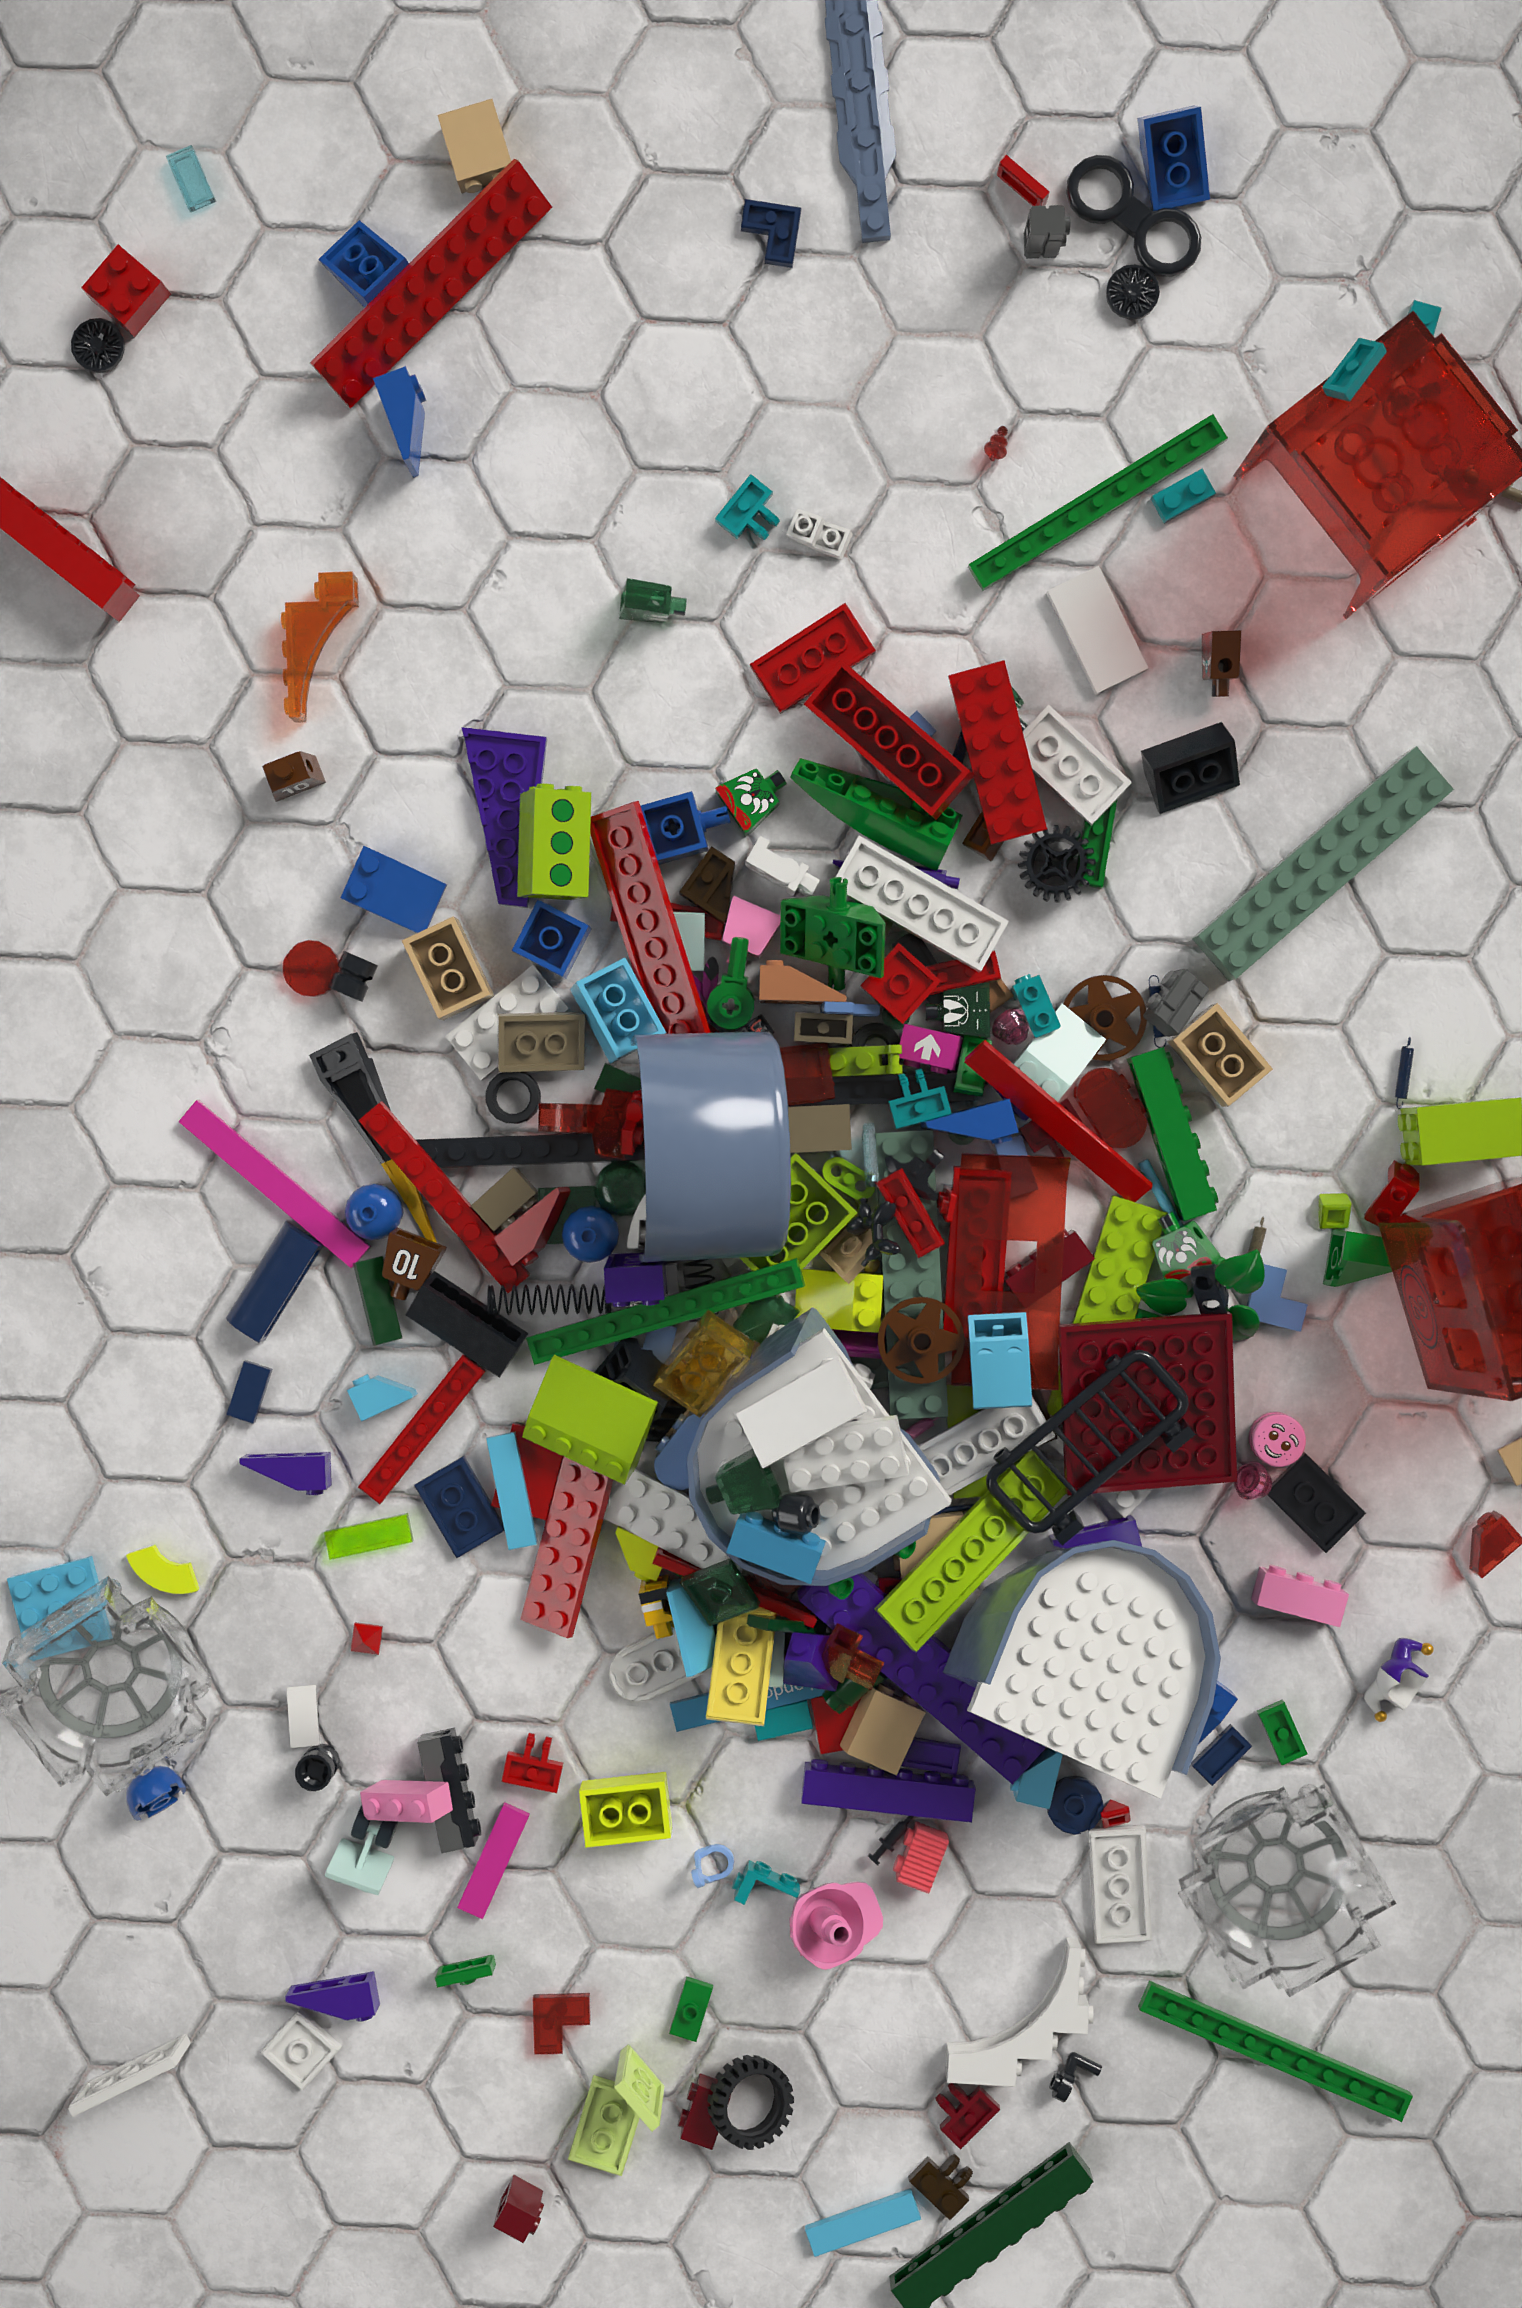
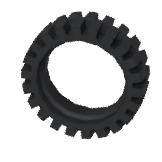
(775, 2118)

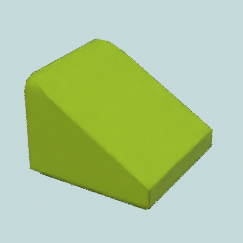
(1334, 1210)

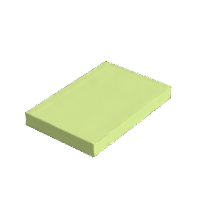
(639, 2087)
(604, 2129)

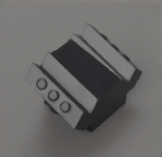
(637, 1371)

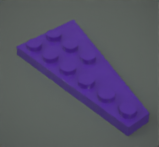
(501, 770)

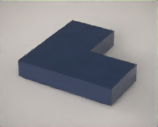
(780, 225)

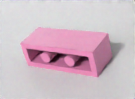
(1300, 1595)
(406, 1801)

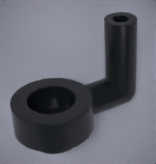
(1062, 2083)

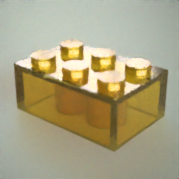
(703, 1363)

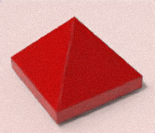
(366, 1638)
(1115, 1814)

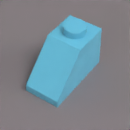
(377, 1395)
(1038, 1780)

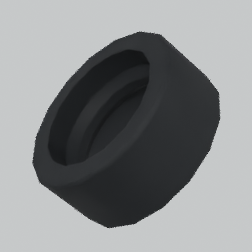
(528, 1112)

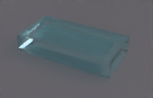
(191, 178)
(869, 1154)

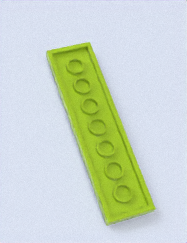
(1119, 1267)
(967, 1554)

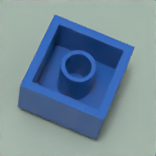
(551, 939)

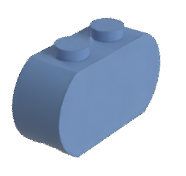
(672, 1452)

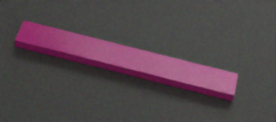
(274, 1183)

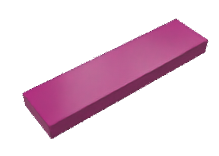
(493, 1860)

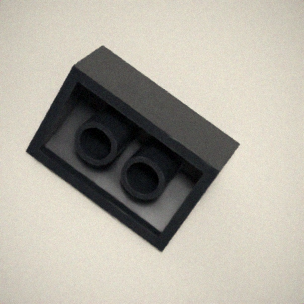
(1191, 767)

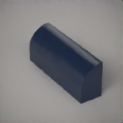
(274, 1282)

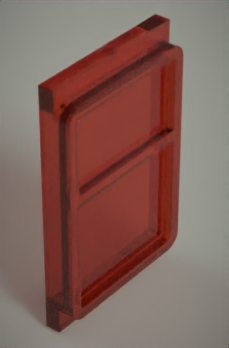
(807, 1073)

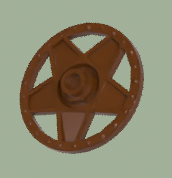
(1109, 1014)
(921, 1340)

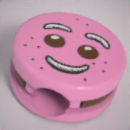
(1277, 1439)

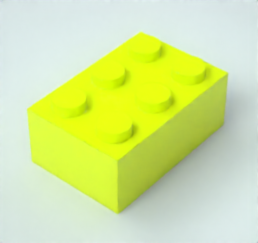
(625, 1809)

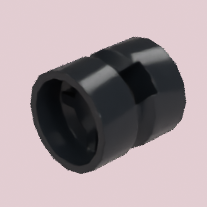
(352, 976)
(317, 1767)

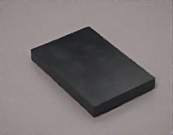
(1315, 1502)

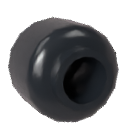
(796, 1514)

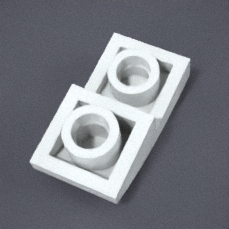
(818, 534)
(637, 1230)
(303, 1716)

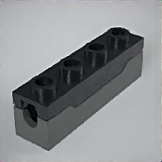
(443, 1763)

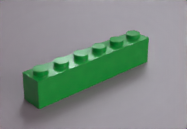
(1172, 1134)

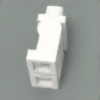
(779, 870)

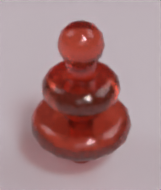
(996, 446)

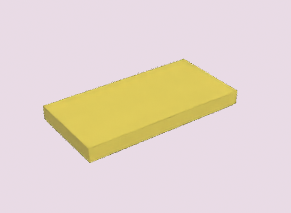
(740, 1671)

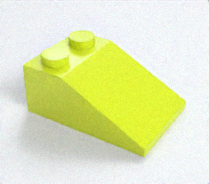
(842, 1304)

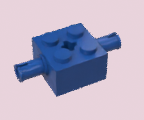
(693, 824)

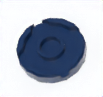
(1075, 1805)

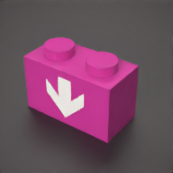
(930, 1048)

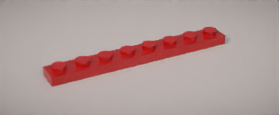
(441, 1194)

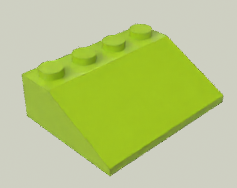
(814, 1219)
(590, 1419)

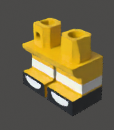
(656, 1607)

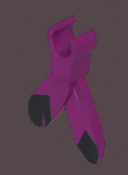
(710, 981)

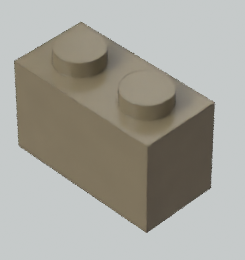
(823, 1028)
(505, 1200)

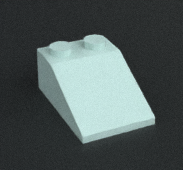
(1060, 1055)

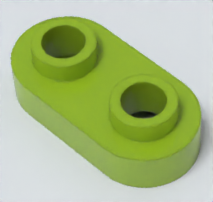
(847, 1179)

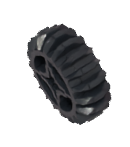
(1067, 855)

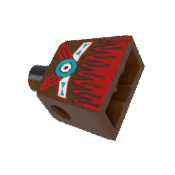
(1222, 647)

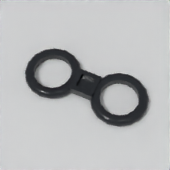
(1133, 215)

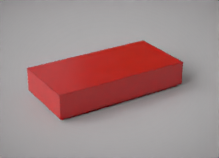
(1022, 182)

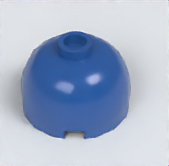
(373, 1211)
(590, 1234)
(153, 1792)

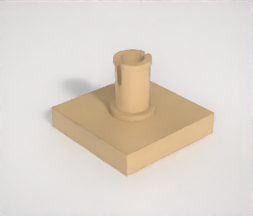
(847, 1252)

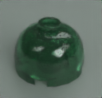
(620, 1187)

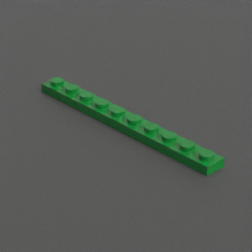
(1097, 502)
(670, 1311)
(1275, 2051)

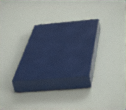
(460, 1506)

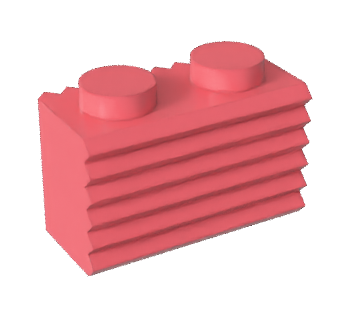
(921, 1857)

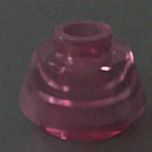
(1011, 1027)
(1253, 1481)

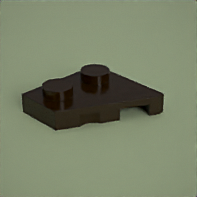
(711, 884)

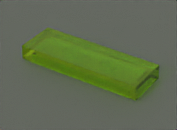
(368, 1536)

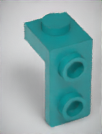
(1035, 1005)
(761, 1871)

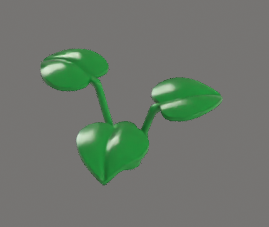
(1241, 1272)

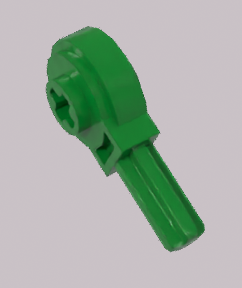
(733, 986)

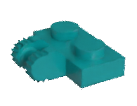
(744, 507)
(919, 1106)

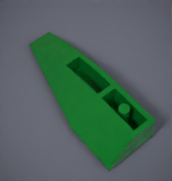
(879, 812)

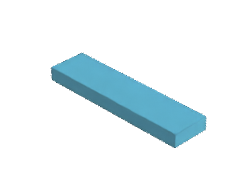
(511, 1490)
(862, 2222)

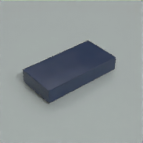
(249, 1391)
(1221, 1755)

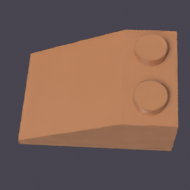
(789, 986)

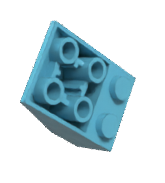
(999, 1360)

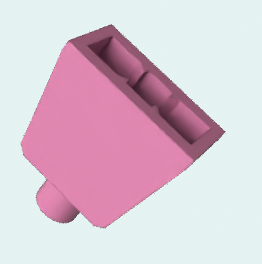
(751, 923)

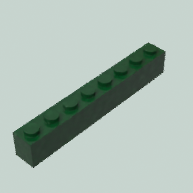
(991, 2229)

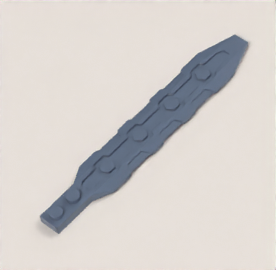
(862, 108)

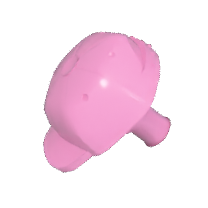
(835, 1922)

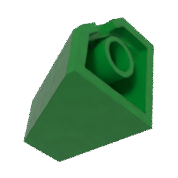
(1354, 1258)

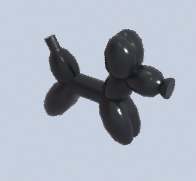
(880, 1217)

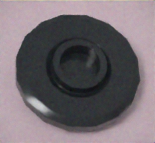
(1132, 292)
(97, 345)

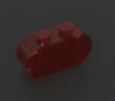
(1110, 1107)

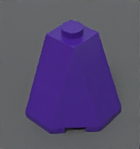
(805, 1664)

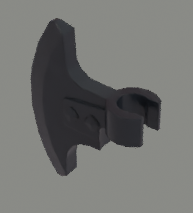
(918, 1173)

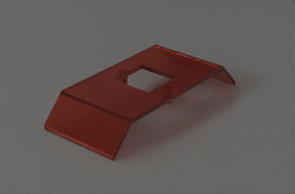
(1015, 1202)

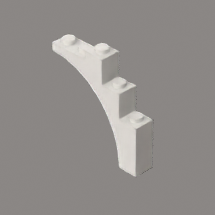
(998, 2057)

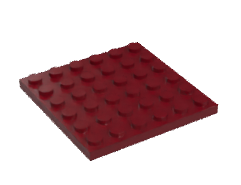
(1197, 1355)

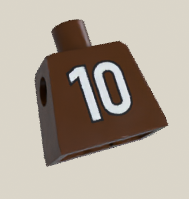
(292, 776)
(409, 1261)

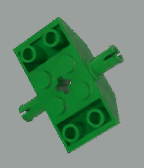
(834, 933)

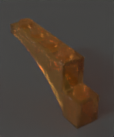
(307, 631)

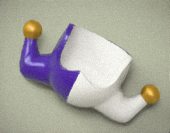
(1398, 1678)

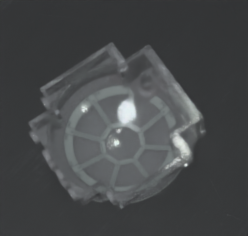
(105, 1688)
(1284, 1889)

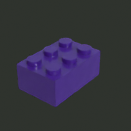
(633, 1280)

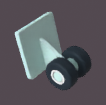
(360, 1864)

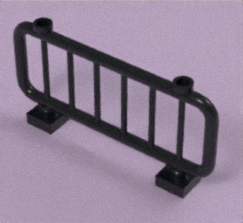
(1068, 1525)

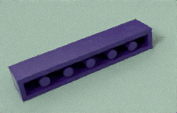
(889, 1793)

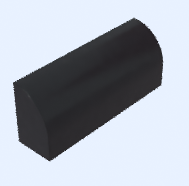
(466, 1324)

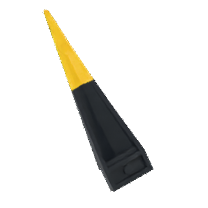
(357, 1089)

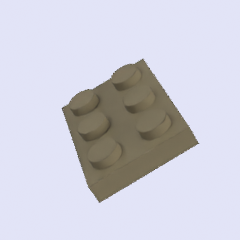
(541, 1041)

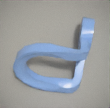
(699, 1878)

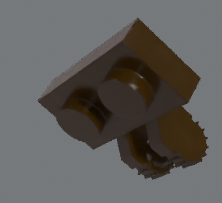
(939, 2188)

